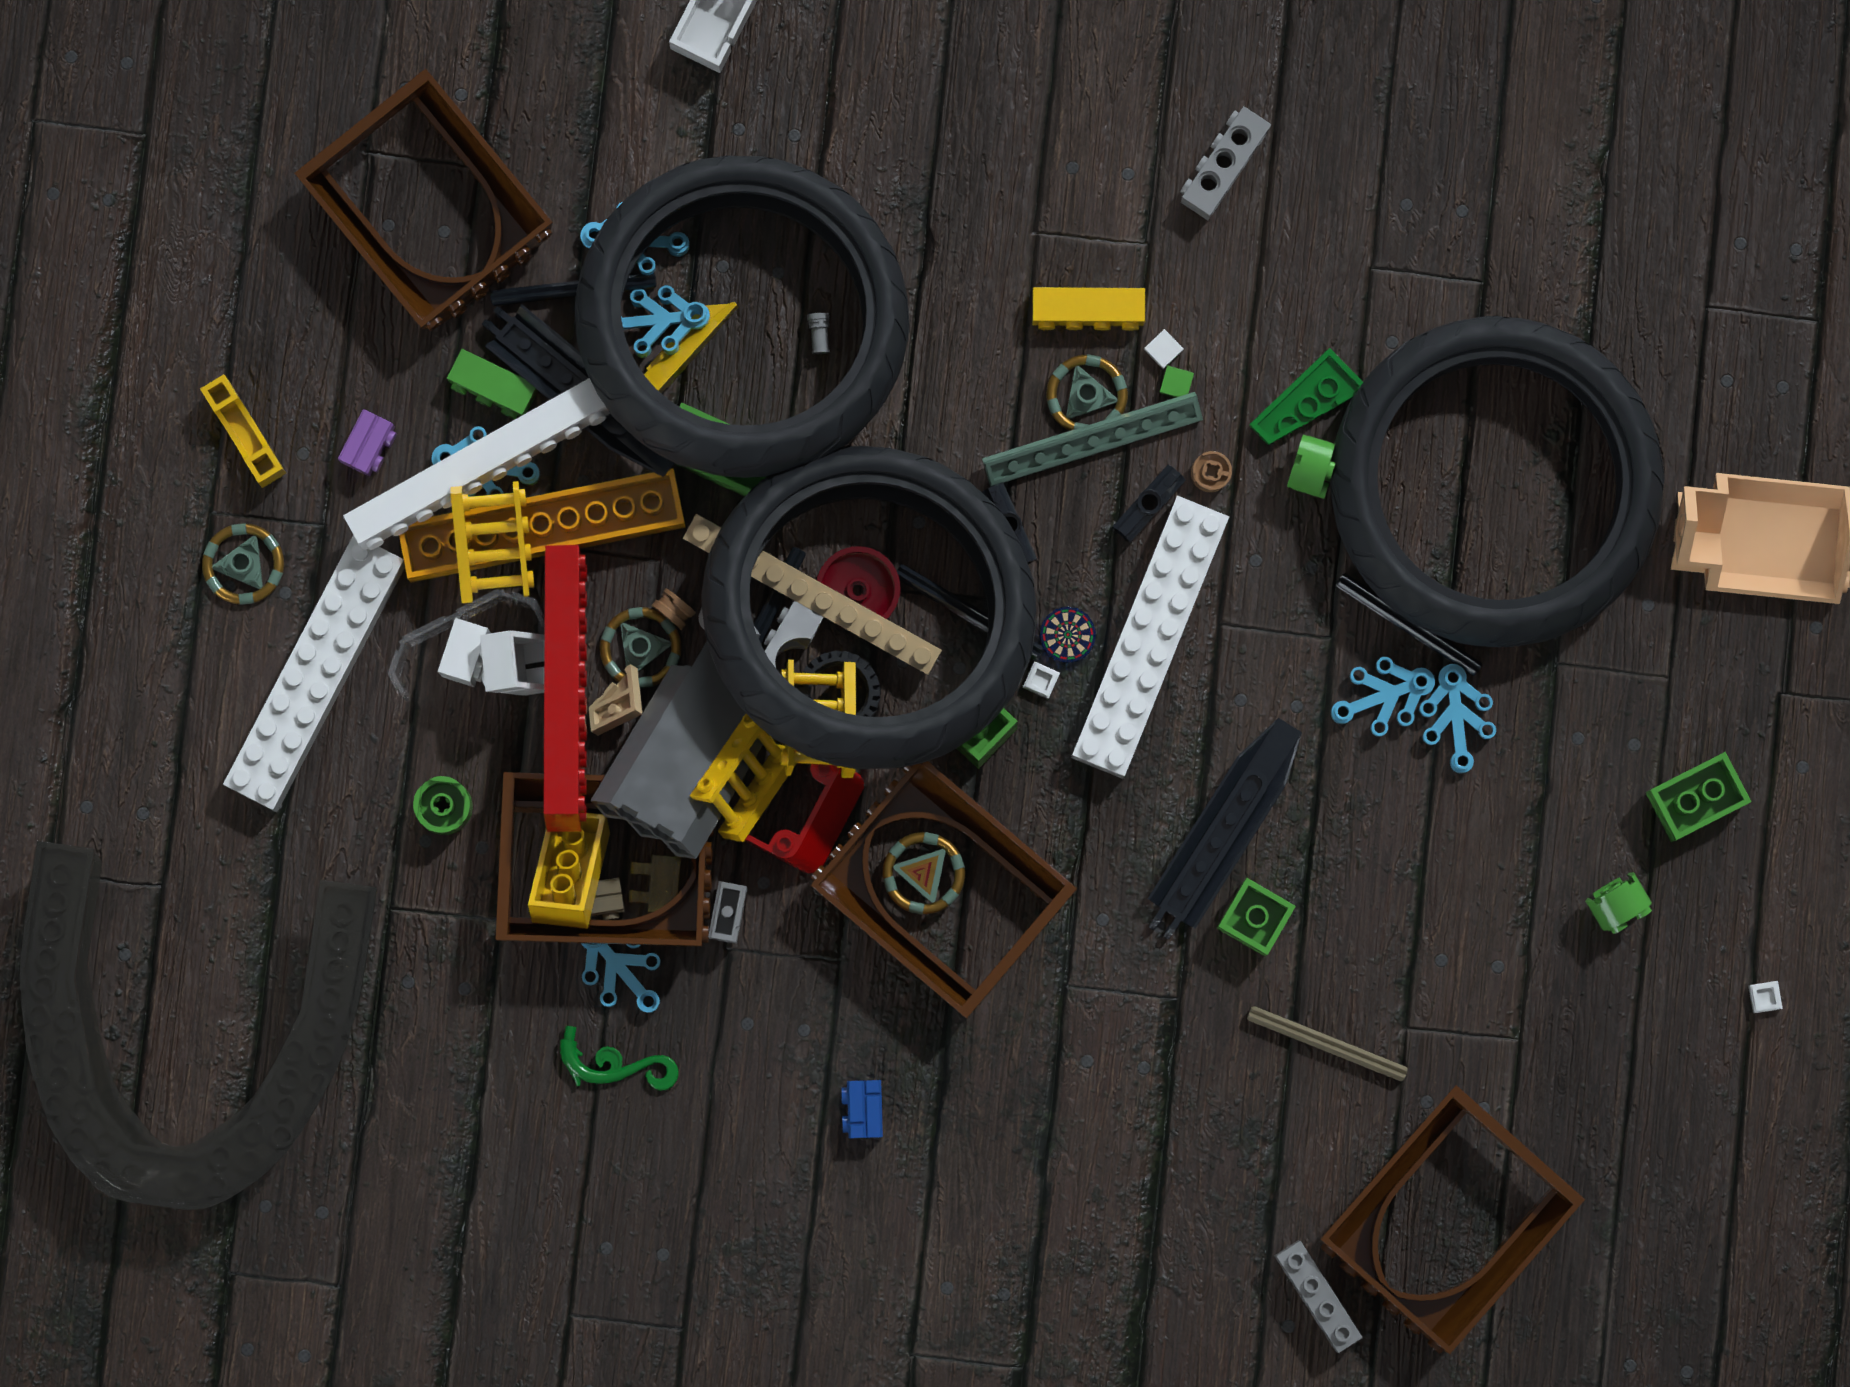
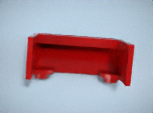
(823, 825)

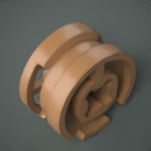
(1211, 471)
(673, 608)

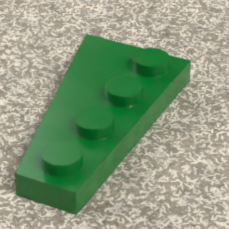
(1311, 395)

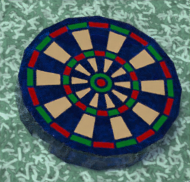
(1067, 635)

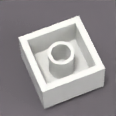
(461, 655)

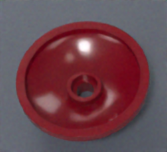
(866, 569)

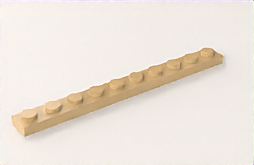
(827, 602)

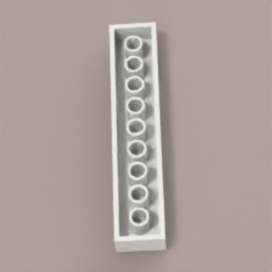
(1150, 637)
(314, 674)

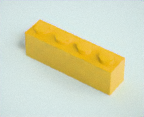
(1088, 308)

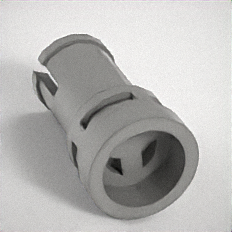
(818, 325)

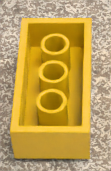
(569, 874)

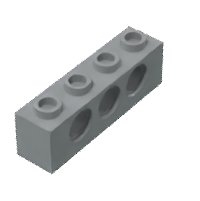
(1254, 130)
(1318, 1296)

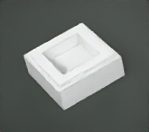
(1163, 349)
(1041, 680)
(1765, 997)

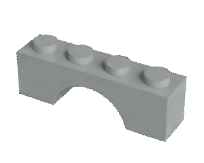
(795, 631)

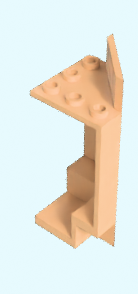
(1766, 537)

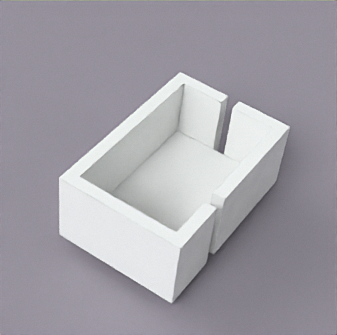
(710, 29)
(505, 660)

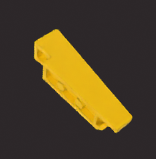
(667, 368)

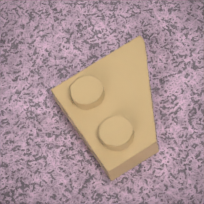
(617, 703)

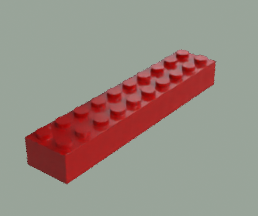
(563, 691)

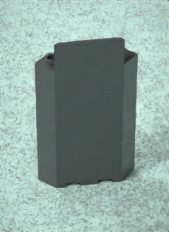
(669, 755)

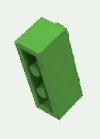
(491, 384)

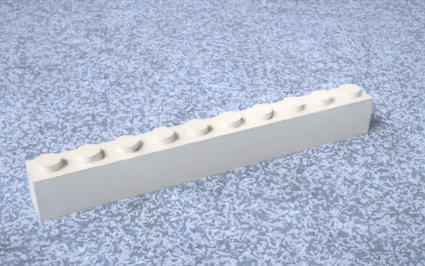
(476, 465)

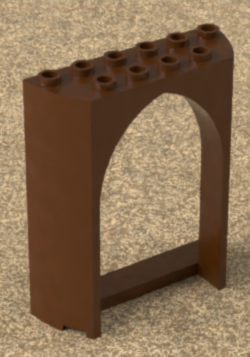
(518, 218)
(932, 797)
(674, 924)
(1450, 1313)

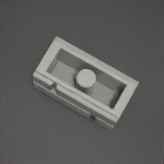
(727, 912)

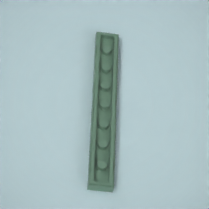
(1092, 439)

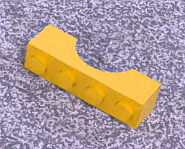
(243, 431)

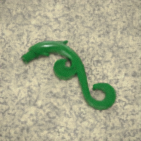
(579, 1071)

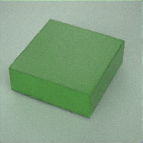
(1176, 382)

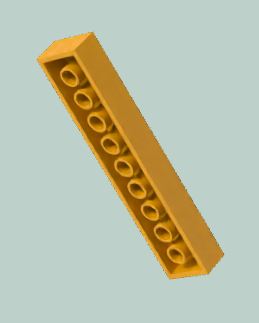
(566, 517)

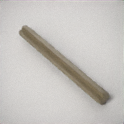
(1327, 1043)

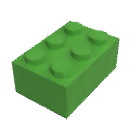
(1698, 797)

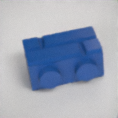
(864, 1109)

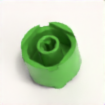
(1312, 467)
(434, 792)
(1619, 903)

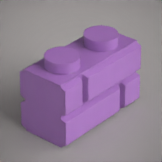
(367, 443)

